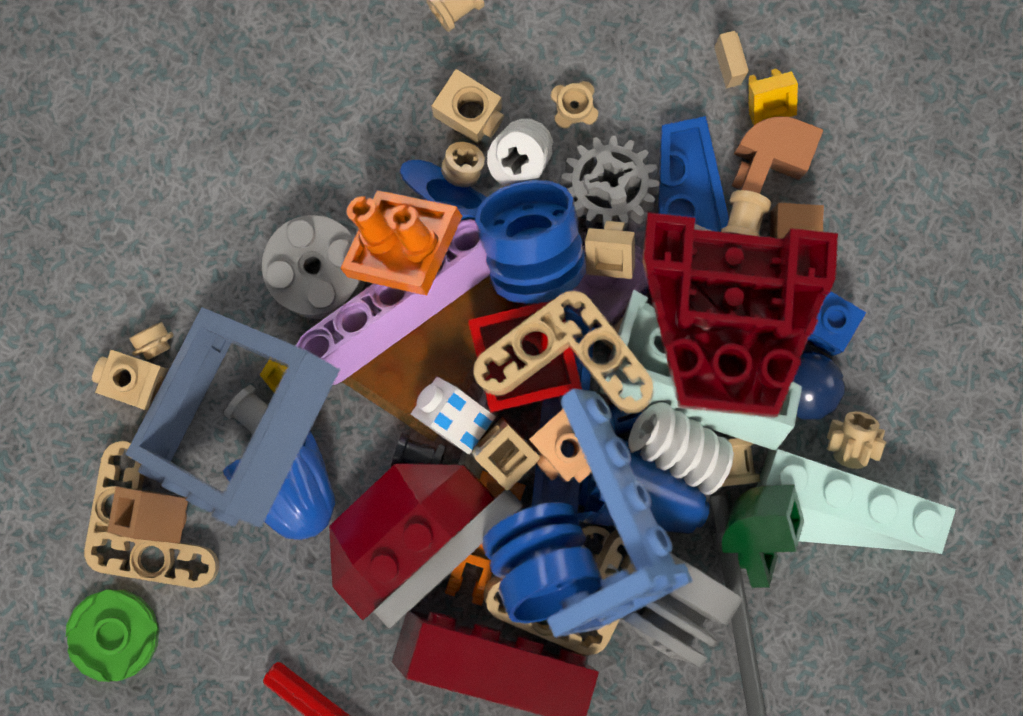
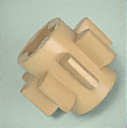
(856, 440)

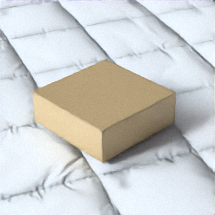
(731, 59)

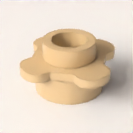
(576, 92)

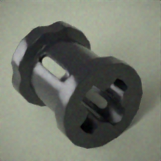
(416, 452)

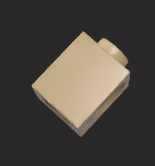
(459, 91)

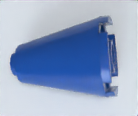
(673, 502)

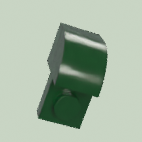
(760, 526)

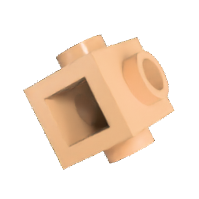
(552, 461)

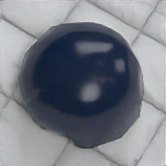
(820, 384)

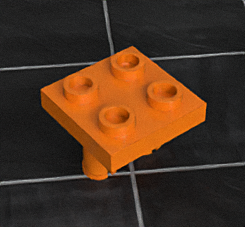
(399, 240)

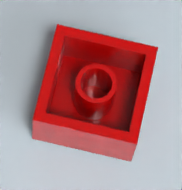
(548, 382)

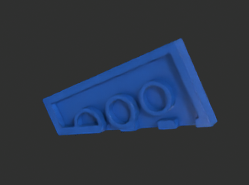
(690, 175)

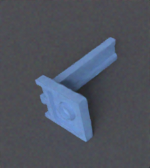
(629, 507)

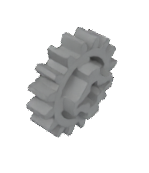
(624, 172)

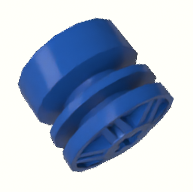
(531, 241)
(540, 561)

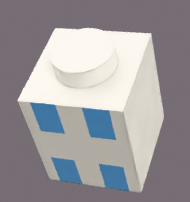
(452, 414)

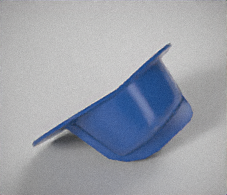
(430, 184)

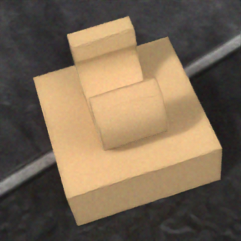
(610, 251)

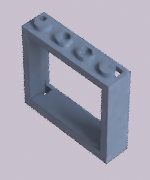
(275, 439)

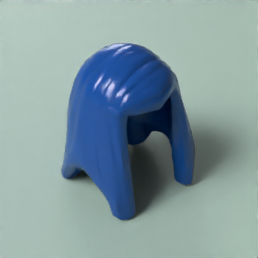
(305, 498)

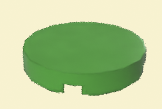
(125, 632)

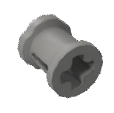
(247, 408)

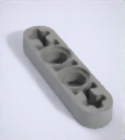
(446, 559)

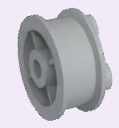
(288, 262)

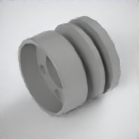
(678, 617)

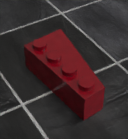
(493, 668)

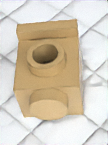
(144, 382)
(505, 453)

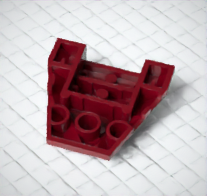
(735, 310)

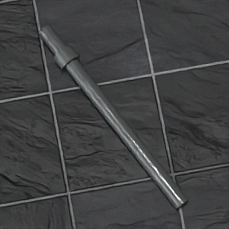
(740, 620)

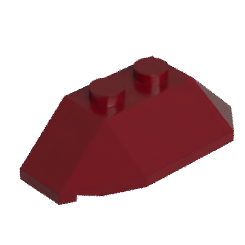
(400, 528)

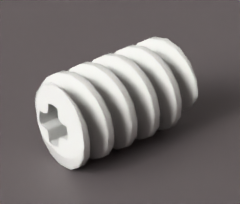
(530, 139)
(682, 447)

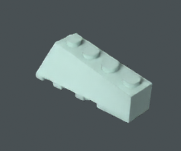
(643, 338)
(856, 510)

